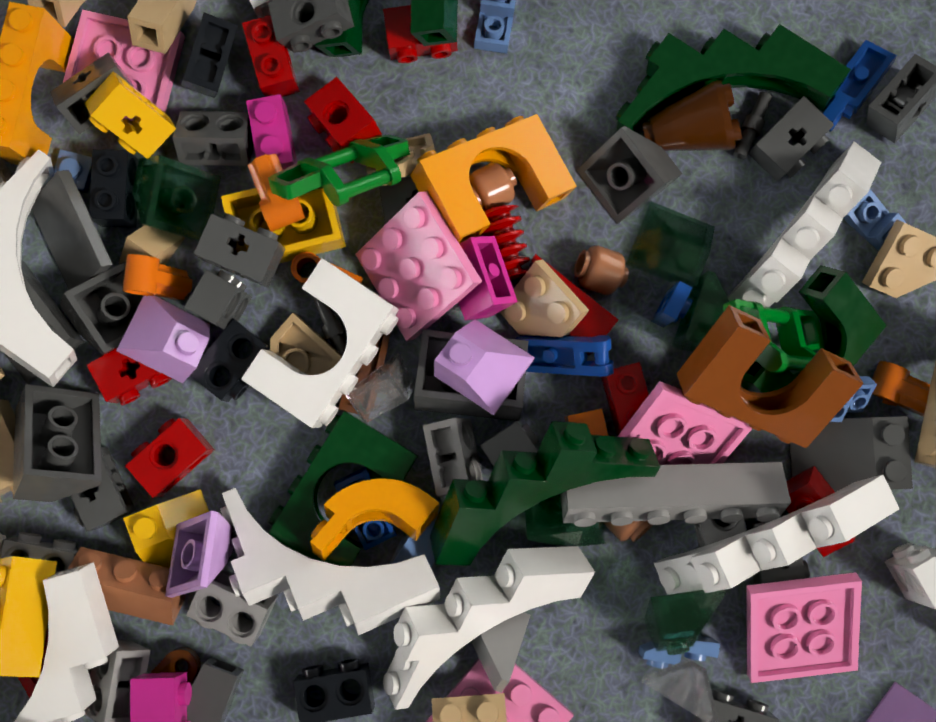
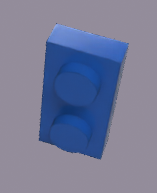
(673, 305)

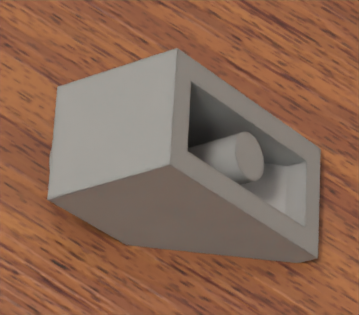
(499, 649)

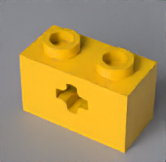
(119, 99)

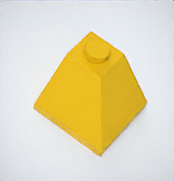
(155, 527)

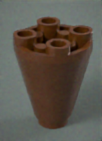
(696, 121)

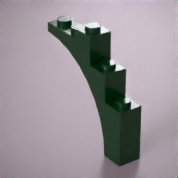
(777, 63)
(520, 480)

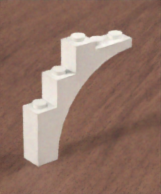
(811, 228)
(22, 329)
(780, 541)
(364, 594)
(475, 604)
(77, 641)

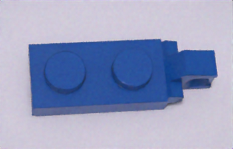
(866, 71)

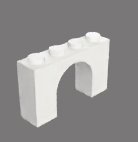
(315, 396)

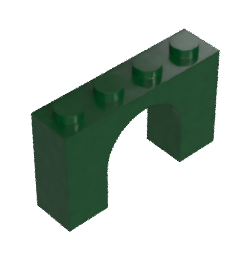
(431, 24)
(846, 323)
(347, 442)

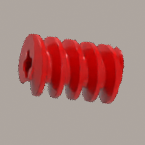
(502, 228)

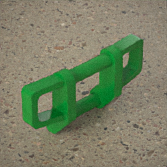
(319, 172)
(794, 351)

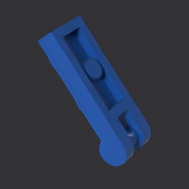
(569, 355)

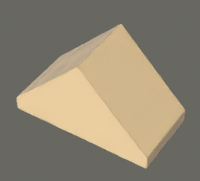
(152, 243)

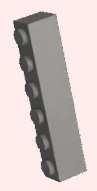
(684, 494)

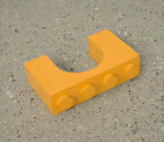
(27, 42)
(519, 146)

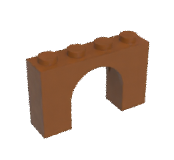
(790, 413)

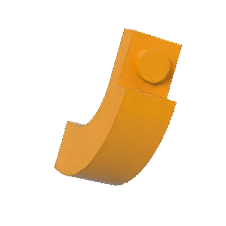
(373, 500)

